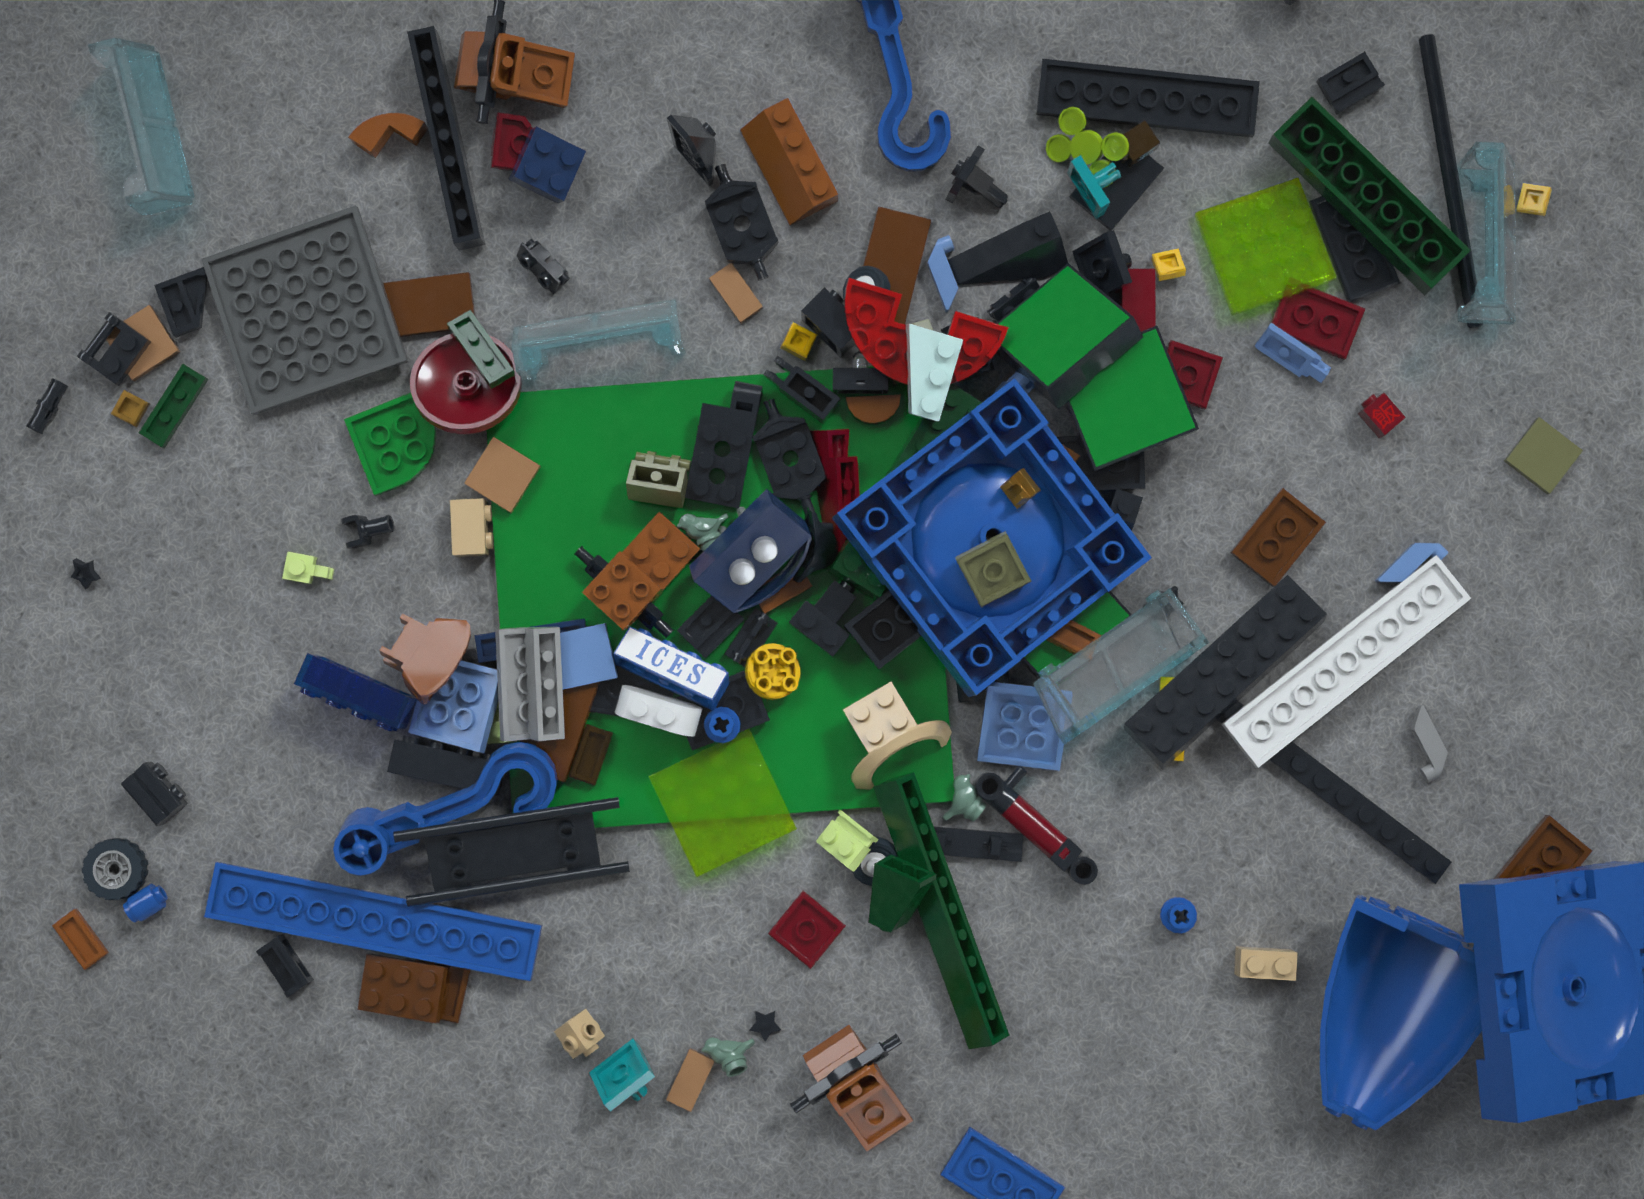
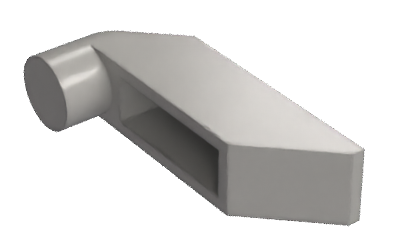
(1429, 743)

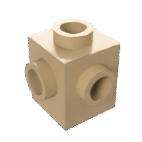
(580, 1034)

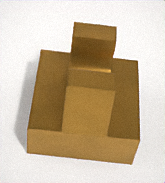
(1020, 488)

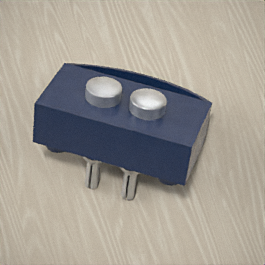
(751, 553)

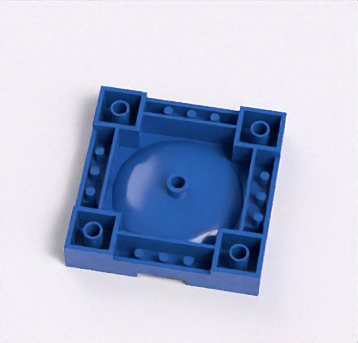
(946, 503)
(1558, 988)

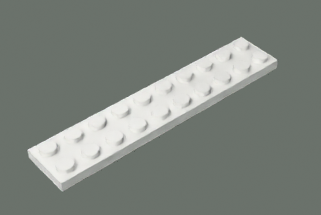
(1346, 661)

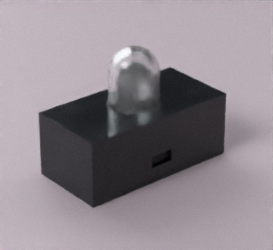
(859, 378)

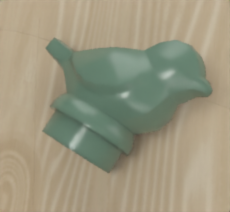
(701, 529)
(965, 800)
(728, 1054)

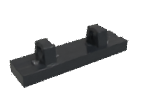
(975, 843)

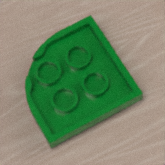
(392, 443)

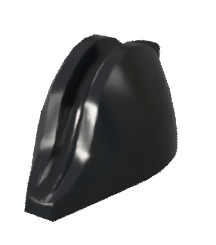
(821, 549)

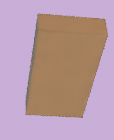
(736, 293)
(690, 1079)

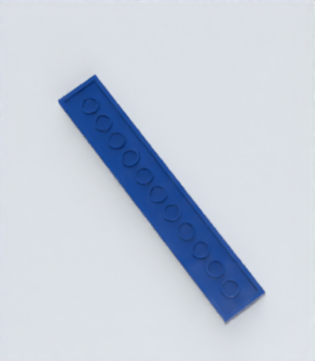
(373, 921)

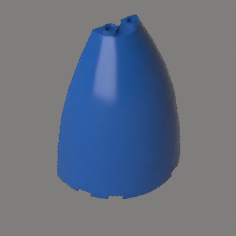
(1394, 1012)

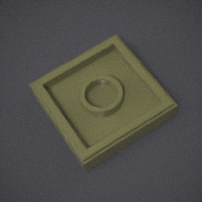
(1543, 455)
(993, 569)

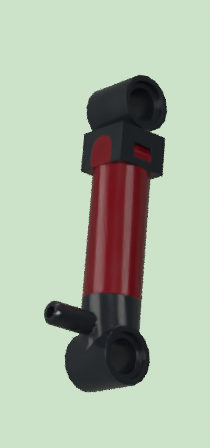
(1034, 825)

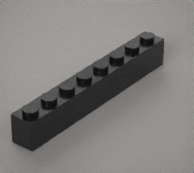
(446, 138)

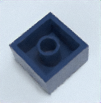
(547, 165)

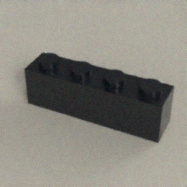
(436, 763)

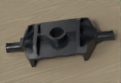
(738, 200)
(774, 441)

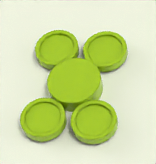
(1085, 143)

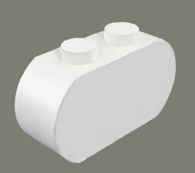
(658, 710)

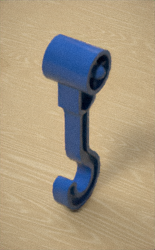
(883, 20)
(368, 832)

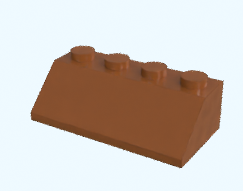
(789, 162)

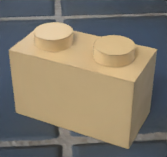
(470, 527)
(1265, 963)

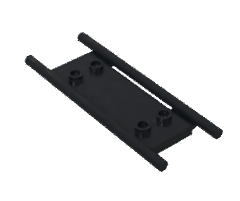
(512, 847)

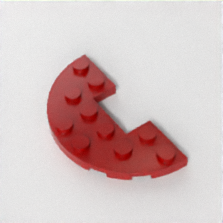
(883, 342)

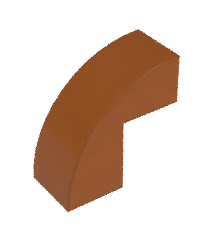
(376, 131)

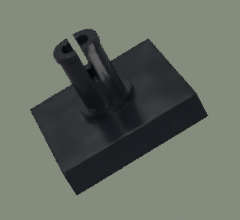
(1104, 263)

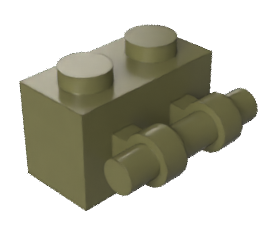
(658, 479)

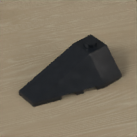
(695, 144)
(1019, 253)

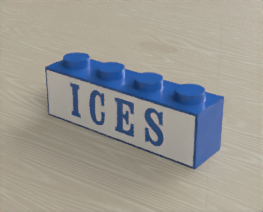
(672, 668)

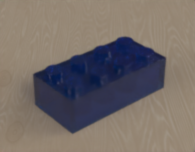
(357, 691)

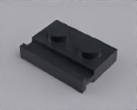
(1350, 83)
(709, 626)

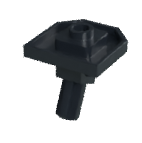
(975, 180)

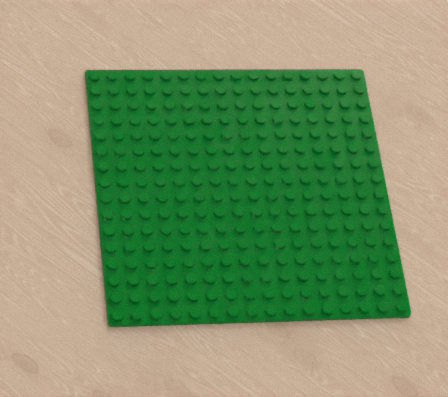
(581, 499)

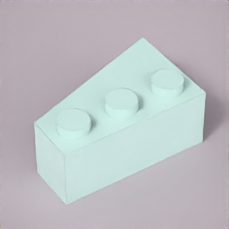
(930, 370)

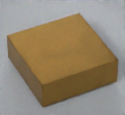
(130, 408)

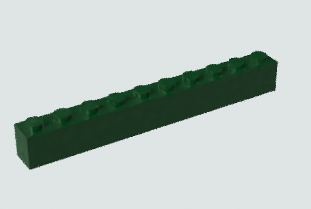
(943, 913)

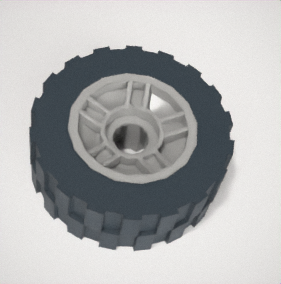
(107, 883)

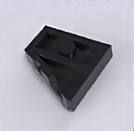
(184, 301)

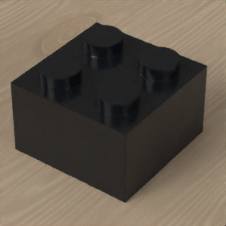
(827, 319)

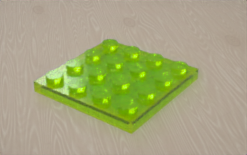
(1265, 246)
(722, 803)

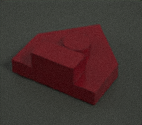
(508, 140)

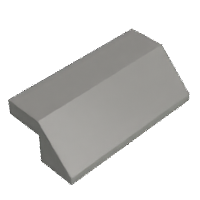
(530, 683)

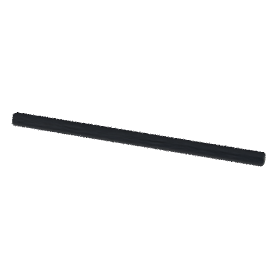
(1448, 163)

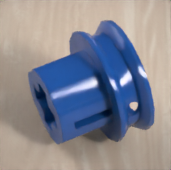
(732, 728)
(1168, 918)

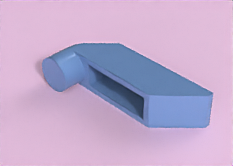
(942, 273)
(1410, 561)

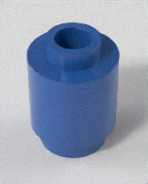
(145, 903)

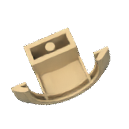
(885, 728)

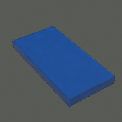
(996, 1173)

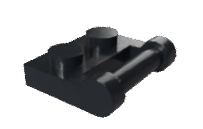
(120, 355)

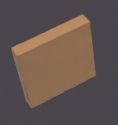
(161, 346)
(502, 474)

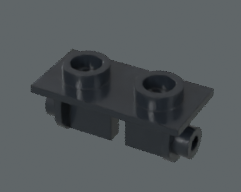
(533, 258)
(1019, 293)
(751, 636)

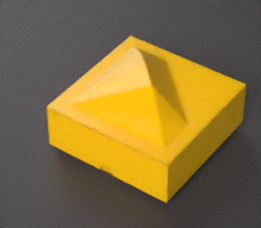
(1534, 199)
(1168, 264)
(798, 341)

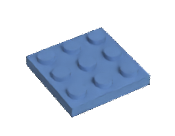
(461, 709)
(1018, 729)

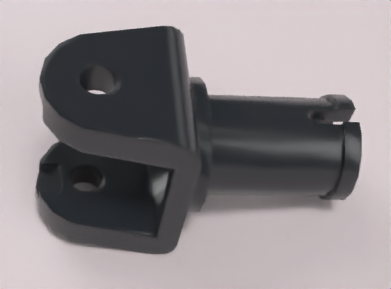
(368, 528)

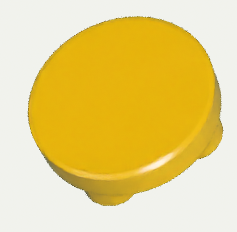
(772, 671)

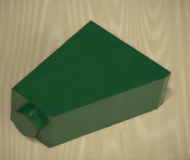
(897, 892)

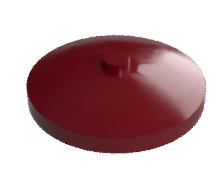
(454, 393)

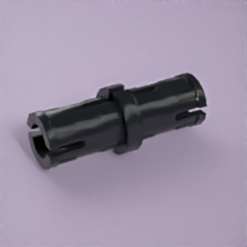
(47, 406)

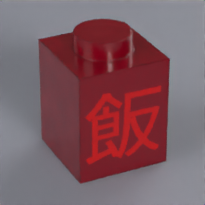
(1380, 414)

